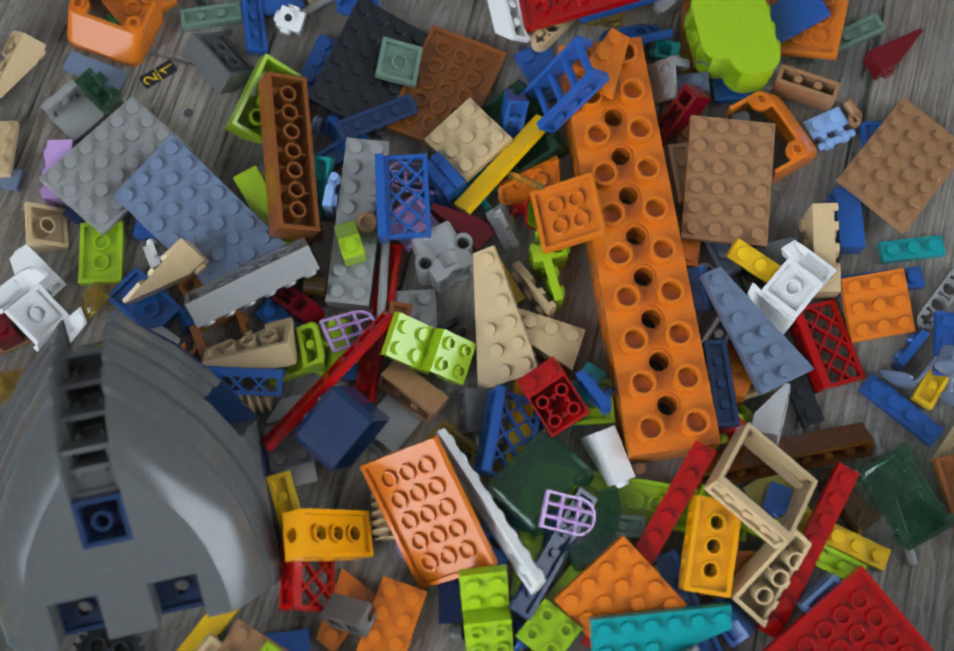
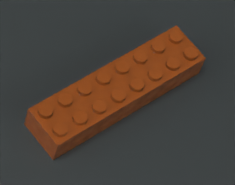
(288, 157)

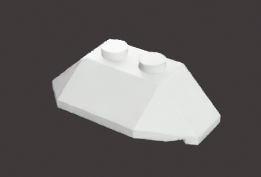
(508, 20)

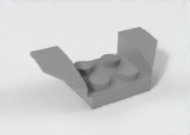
(289, 453)

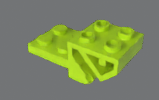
(548, 267)
(428, 349)
(314, 350)
(485, 608)
(550, 626)

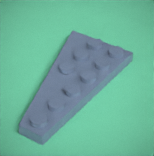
(759, 344)

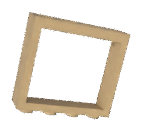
(743, 506)

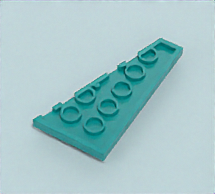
(659, 629)

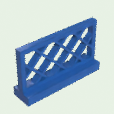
(383, 197)
(492, 426)

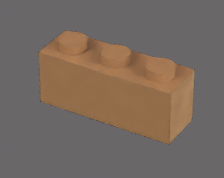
(805, 87)
(412, 391)

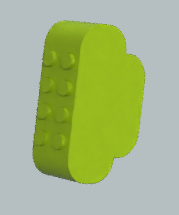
(734, 40)

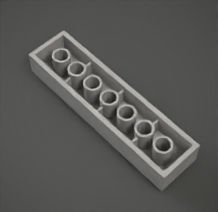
(353, 285)

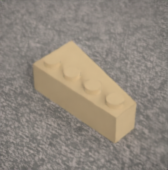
(819, 236)
(553, 338)
(767, 575)

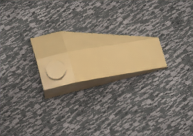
(21, 55)
(267, 348)

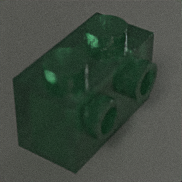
(97, 89)

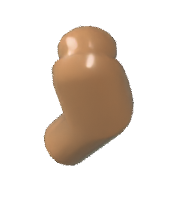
(854, 114)

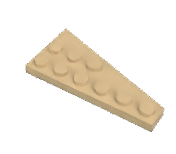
(500, 334)

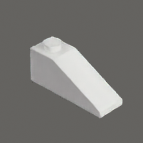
(771, 414)

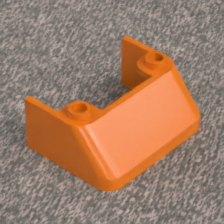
(119, 43)
(799, 146)

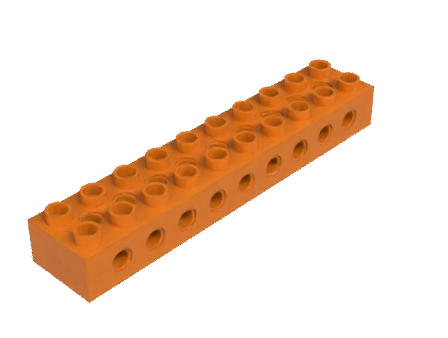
(656, 260)

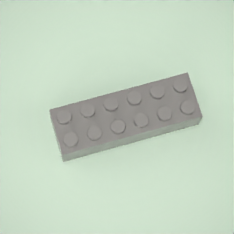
(251, 282)

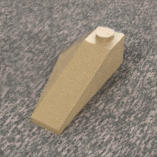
(179, 264)

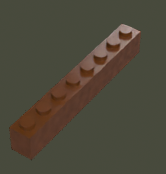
(805, 449)

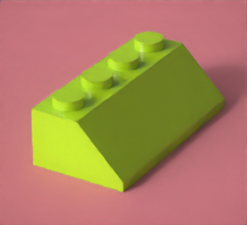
(246, 117)

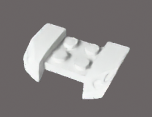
(791, 285)
(35, 308)

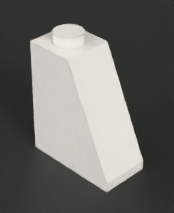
(26, 257)
(609, 456)

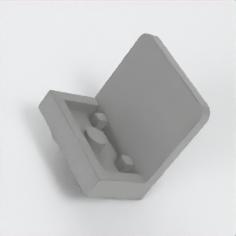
(663, 77)
(72, 111)

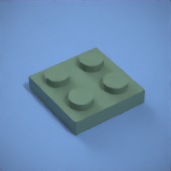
(398, 62)

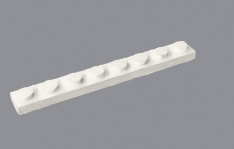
(492, 516)

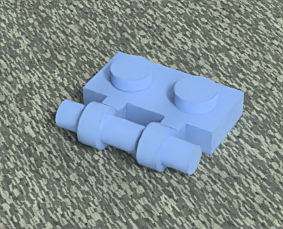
(825, 124)
(331, 196)

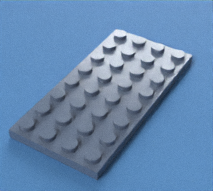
(184, 199)

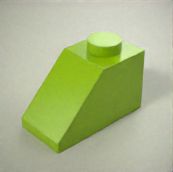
(350, 243)

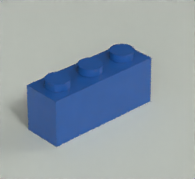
(850, 219)

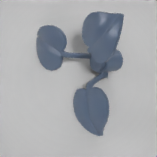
(943, 362)

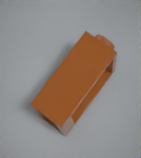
(197, 333)

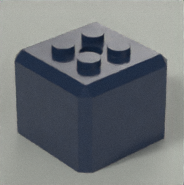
(340, 427)

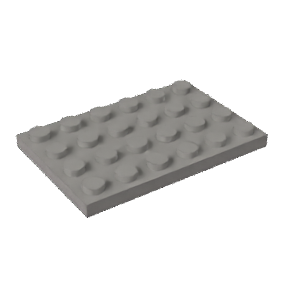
(105, 162)

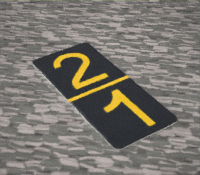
(158, 74)

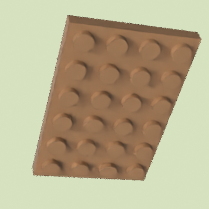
(901, 165)
(728, 181)

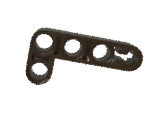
(316, 285)

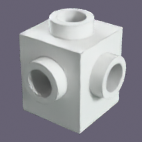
(295, 25)

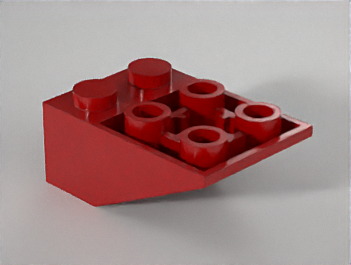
(553, 396)

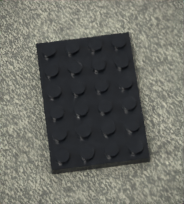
(348, 77)

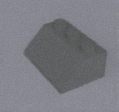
(218, 61)

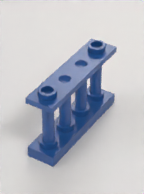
(580, 90)

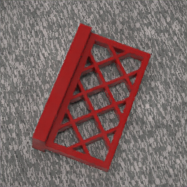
(811, 348)
(293, 585)

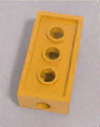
(352, 530)
(695, 552)

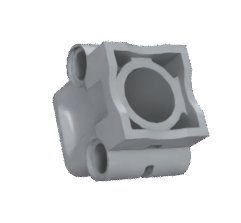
(443, 257)

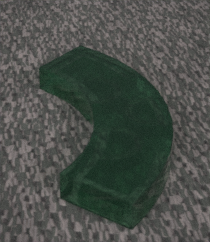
(603, 531)

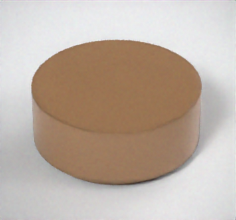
(366, 223)
(639, 469)

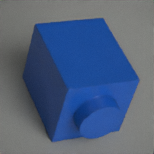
(776, 499)

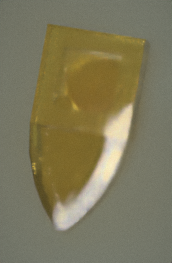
(94, 299)

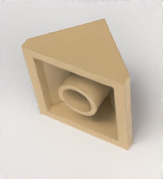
(45, 228)

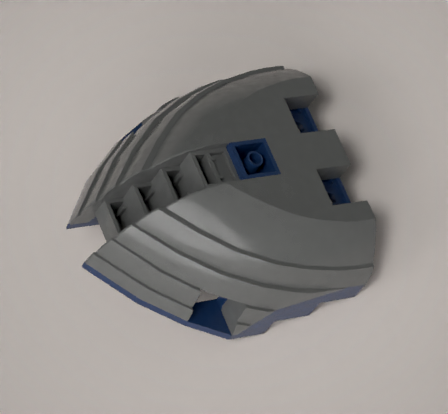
(125, 488)

